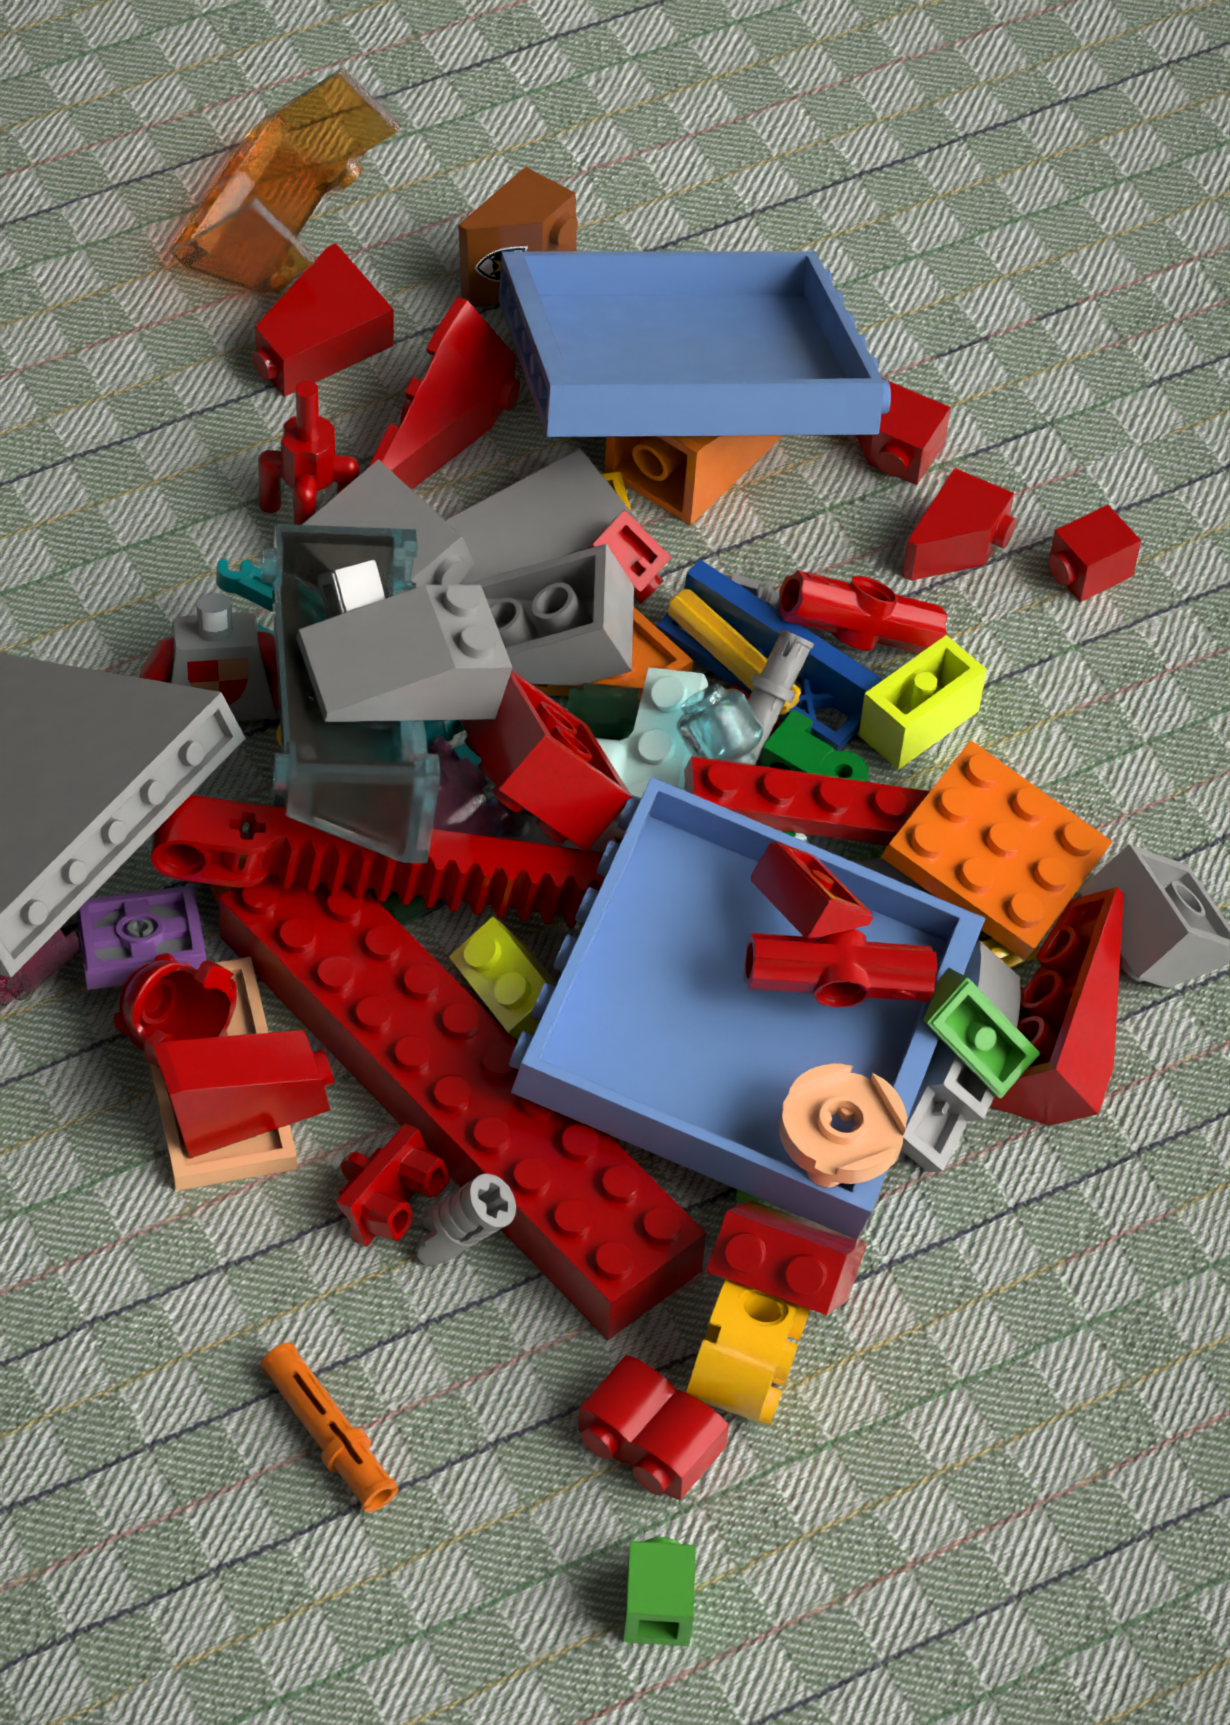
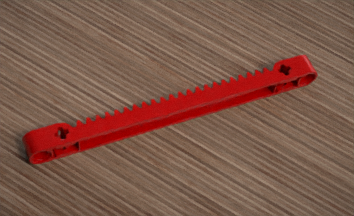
(206, 841)

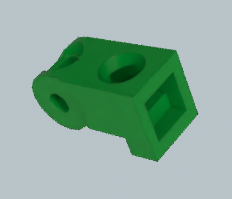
(797, 750)

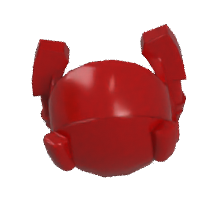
(175, 1003)

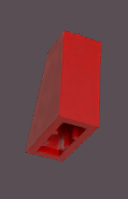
(322, 324)
(242, 1085)

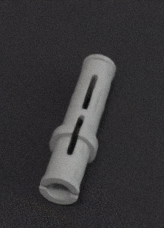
(776, 681)

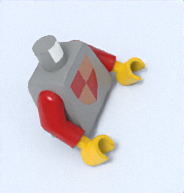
(222, 655)

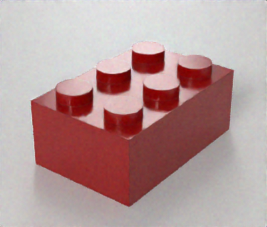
(547, 765)

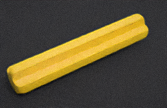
(721, 639)

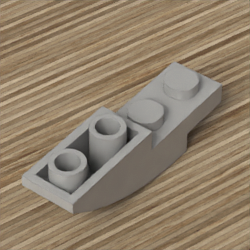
(949, 1089)

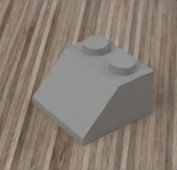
(1168, 918)

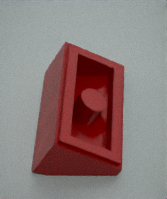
(807, 892)

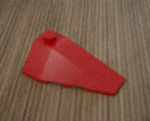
(455, 401)
(1071, 1014)

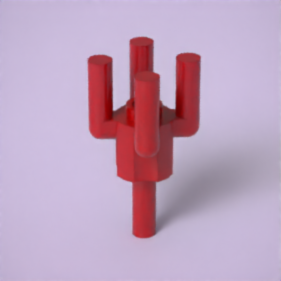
(305, 459)

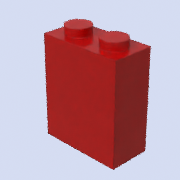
(786, 1257)

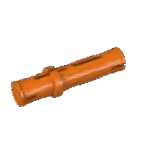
(343, 1446)

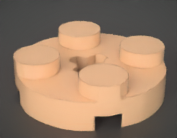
(838, 1156)

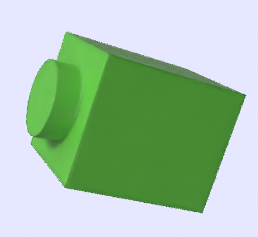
(660, 1592)

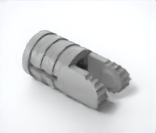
(465, 1218)

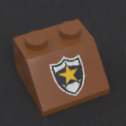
(520, 216)

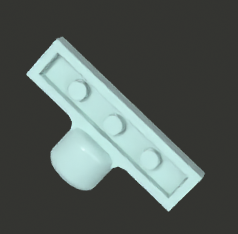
(654, 744)

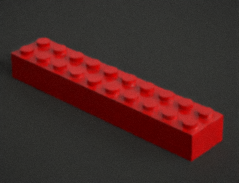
(443, 1067)

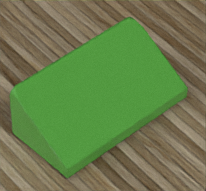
(978, 1033)

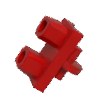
(382, 1184)

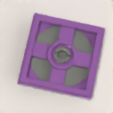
(133, 929)

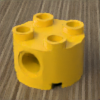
(747, 1352)

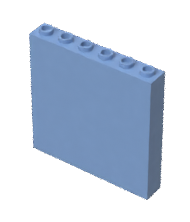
(688, 344)
(669, 1042)

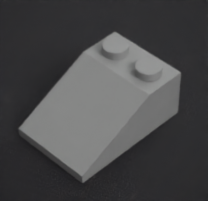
(565, 617)
(409, 658)

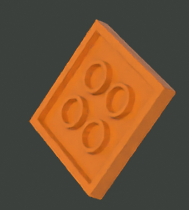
(997, 849)

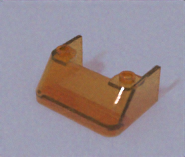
(275, 182)

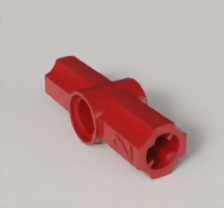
(861, 612)
(840, 968)

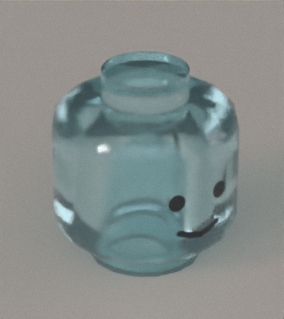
(719, 725)

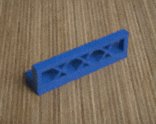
(826, 673)

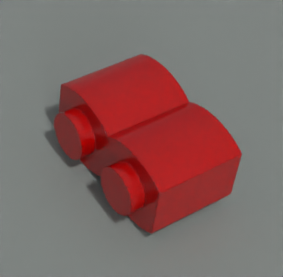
(652, 1428)

